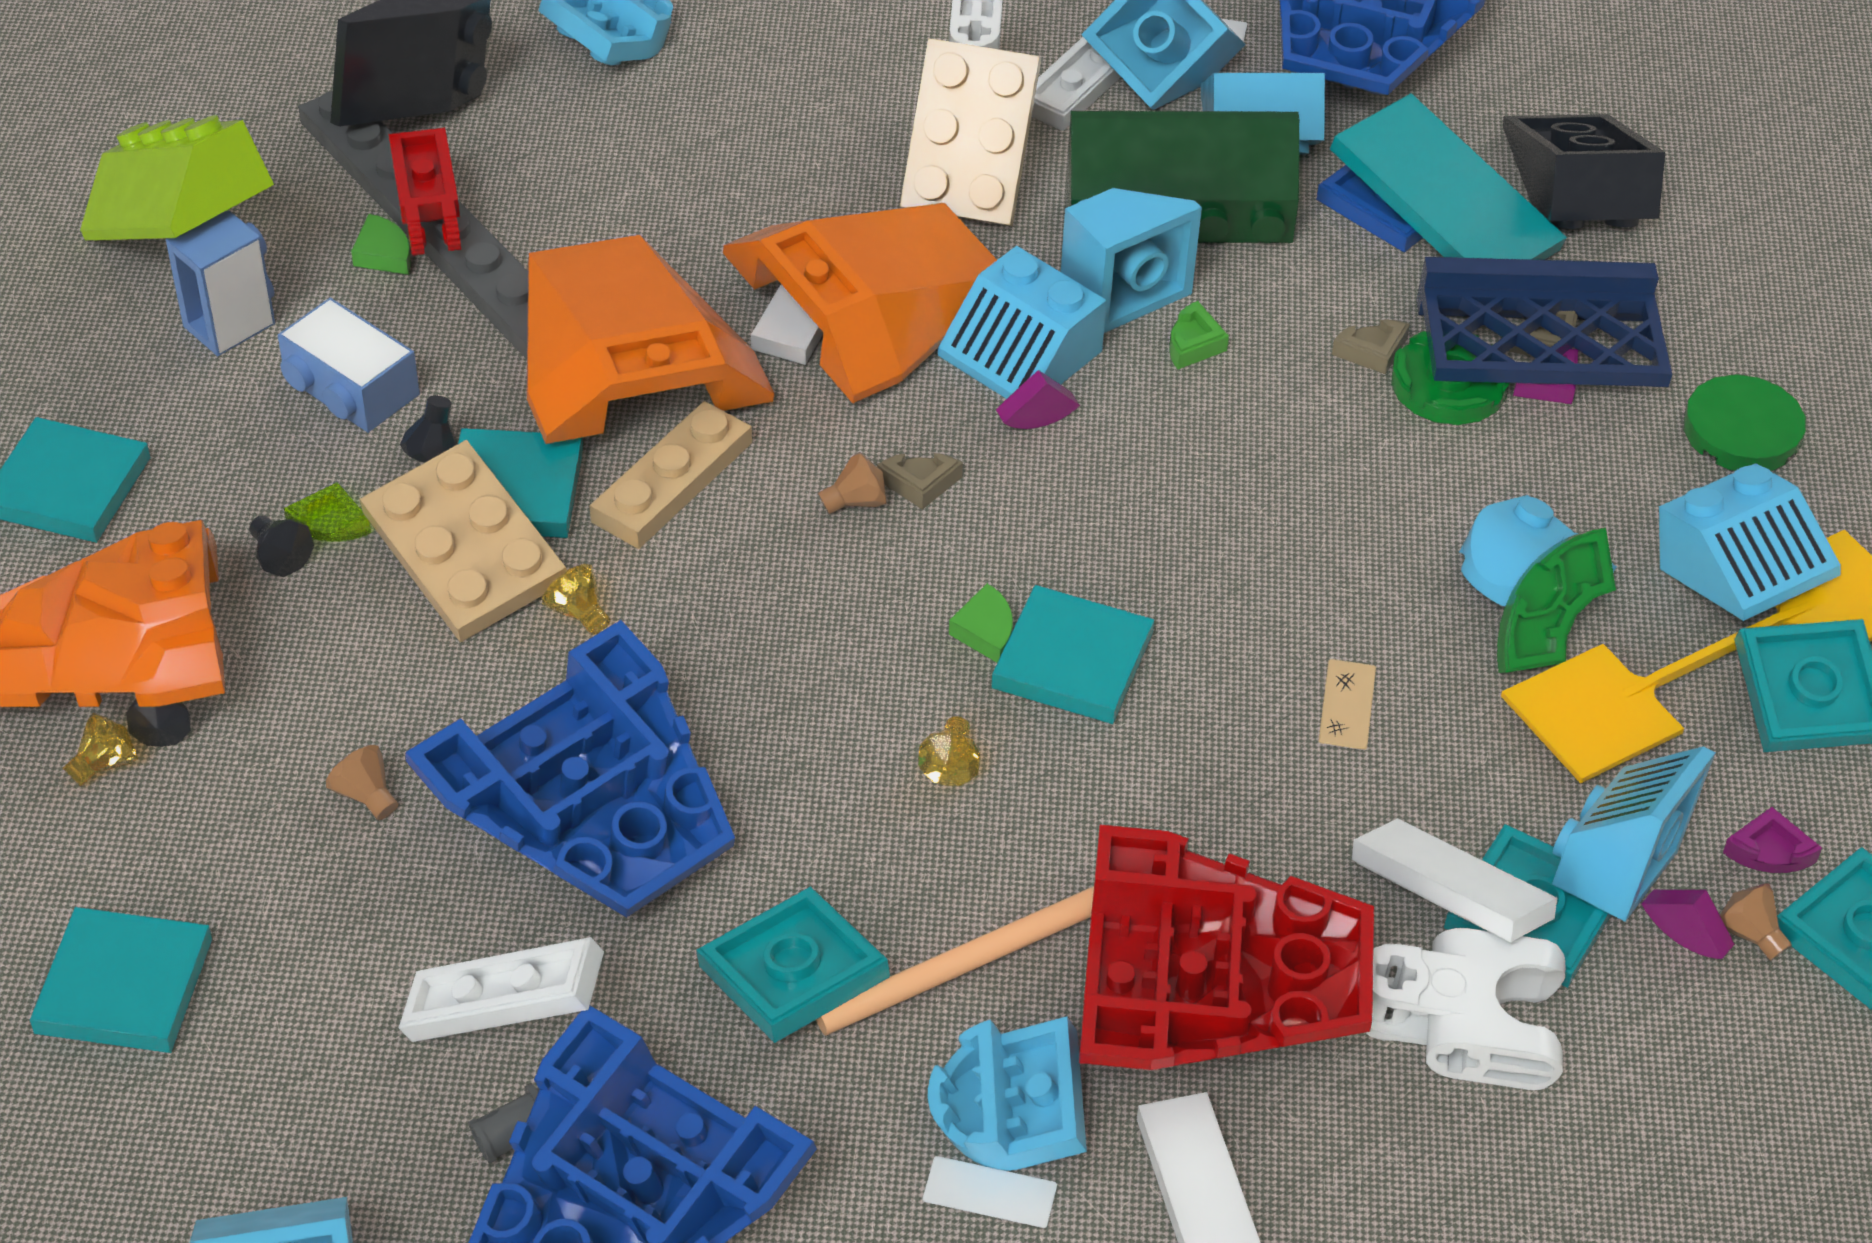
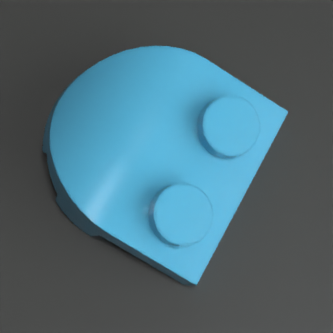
(613, 28)
(1506, 542)
(1012, 1095)

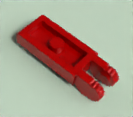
(425, 185)

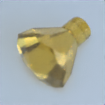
(576, 596)
(102, 748)
(950, 754)

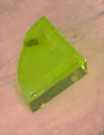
(330, 515)

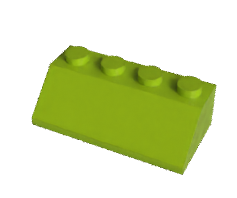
(172, 178)

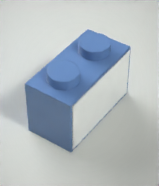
(222, 281)
(348, 365)

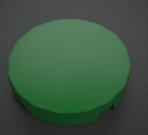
(1442, 400)
(1744, 422)

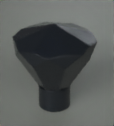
(431, 432)
(281, 545)
(158, 725)

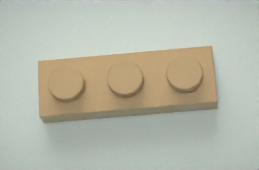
(671, 474)

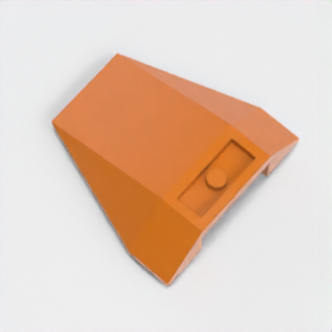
(872, 283)
(624, 325)

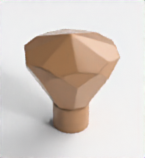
(858, 485)
(363, 780)
(1754, 918)

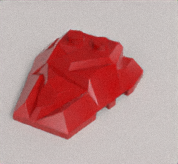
(1213, 959)

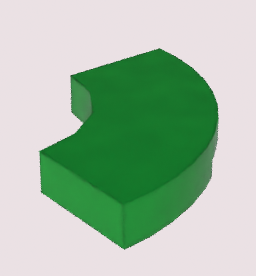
(1549, 599)

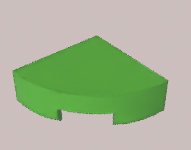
(382, 246)
(1196, 336)
(984, 623)

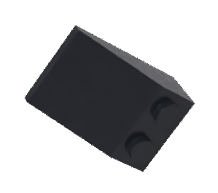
(409, 59)
(1586, 169)

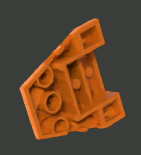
(117, 624)

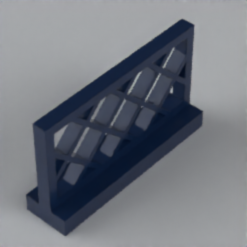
(1537, 290)

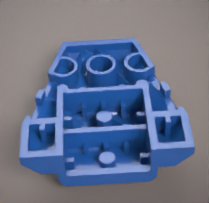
(1367, 40)
(589, 778)
(633, 1152)

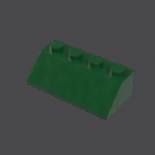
(1229, 162)

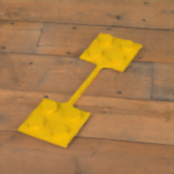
(1603, 714)

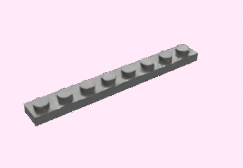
(482, 266)

